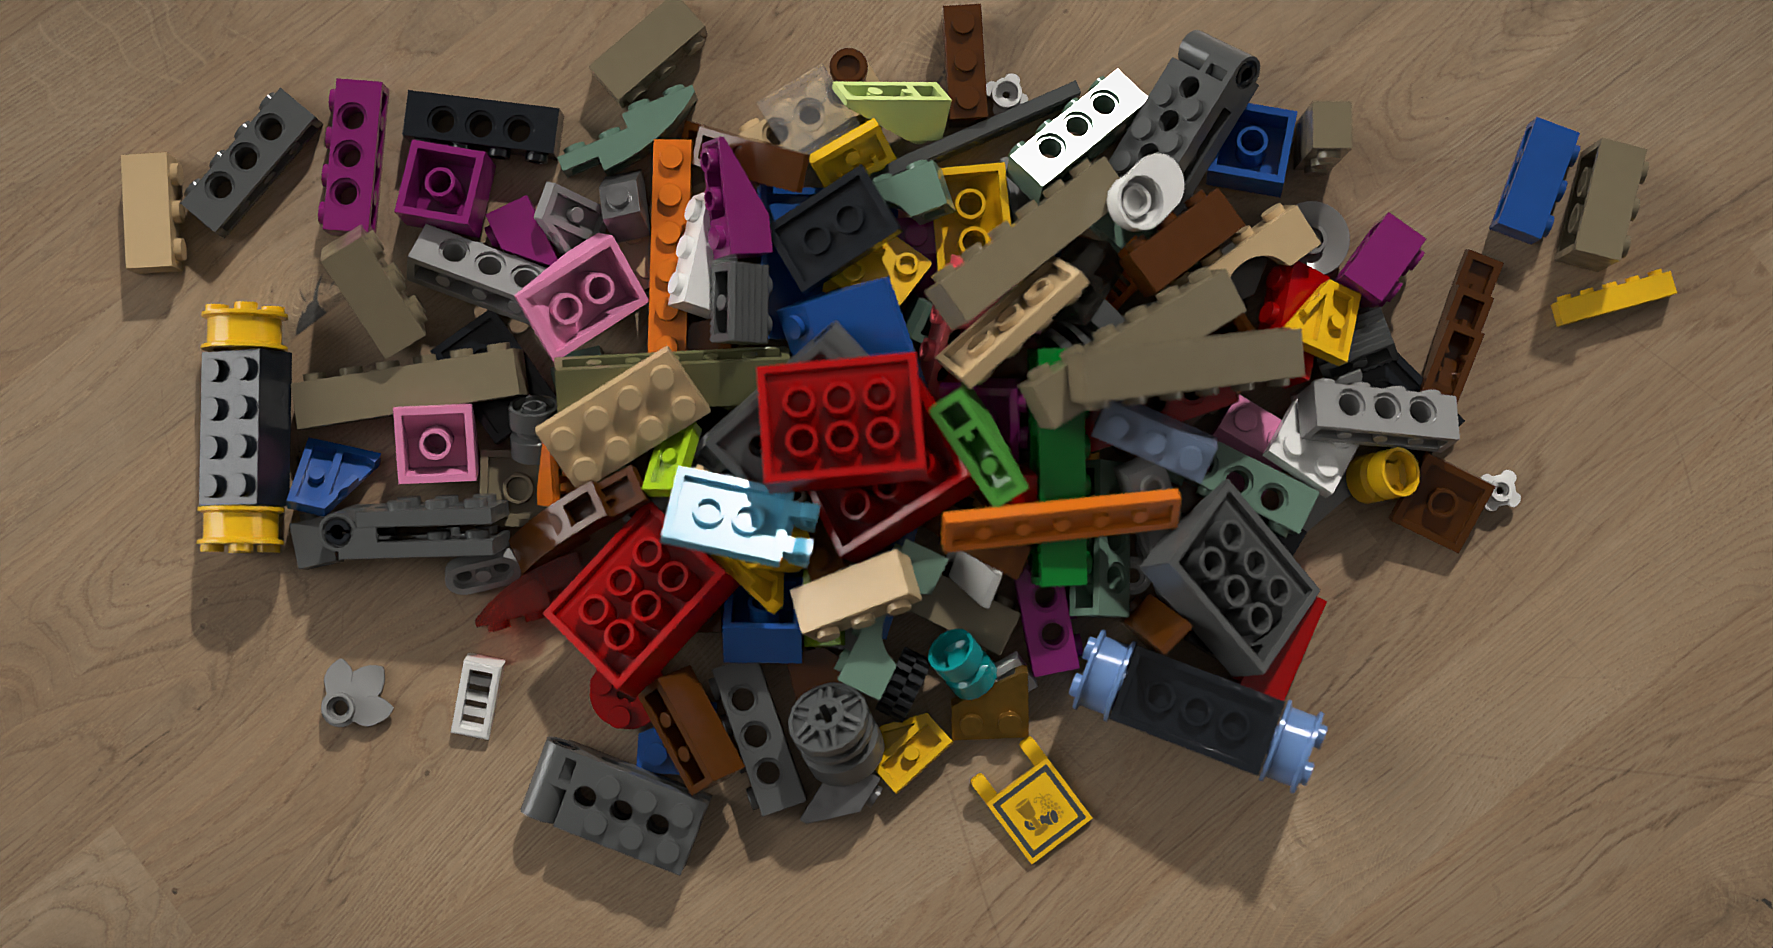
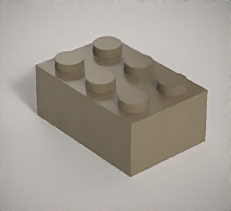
(1602, 205)
(375, 290)

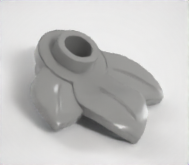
(360, 692)

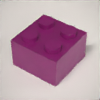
(445, 188)
(1380, 259)

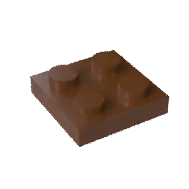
(1444, 503)

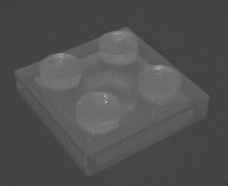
(807, 112)

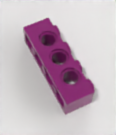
(346, 100)
(1043, 654)

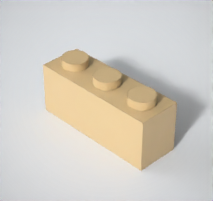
(152, 213)
(856, 596)

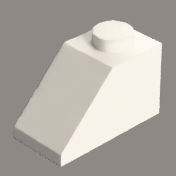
(974, 577)

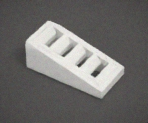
(484, 664)

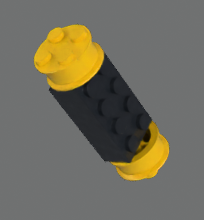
(244, 428)

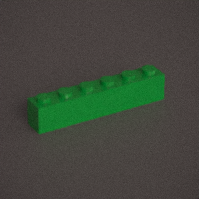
(1060, 467)

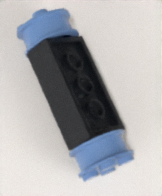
(1198, 710)

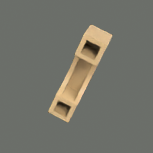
(1280, 236)

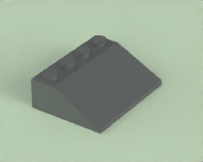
(1231, 581)

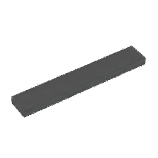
(987, 129)

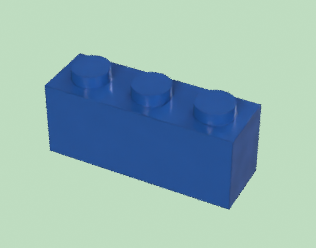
(1536, 181)

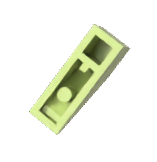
(906, 108)

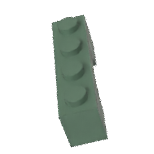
(917, 191)
(868, 664)

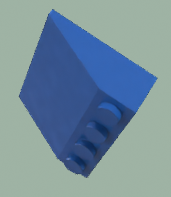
(864, 310)

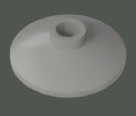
(1331, 232)

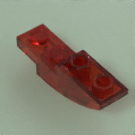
(530, 593)

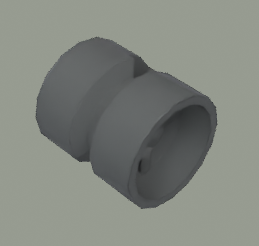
(524, 416)

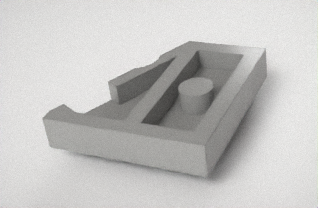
(567, 217)

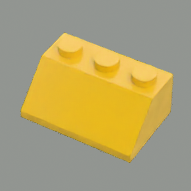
(980, 206)

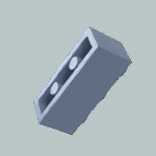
(1156, 438)

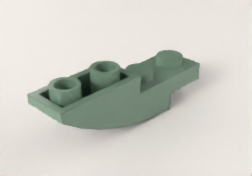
(625, 147)

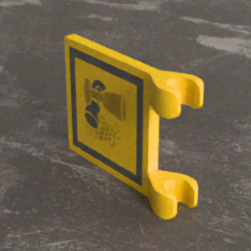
(1035, 807)

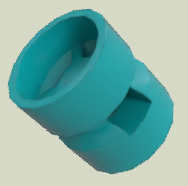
(962, 664)

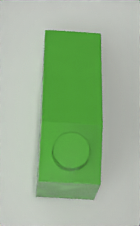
(979, 444)

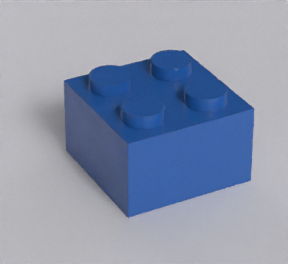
(1255, 152)
(758, 635)

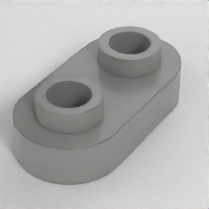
(481, 573)

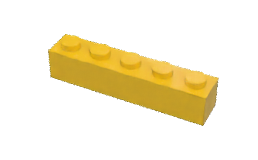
(1613, 297)

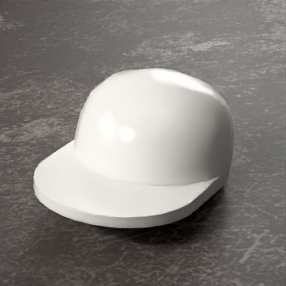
(1146, 193)

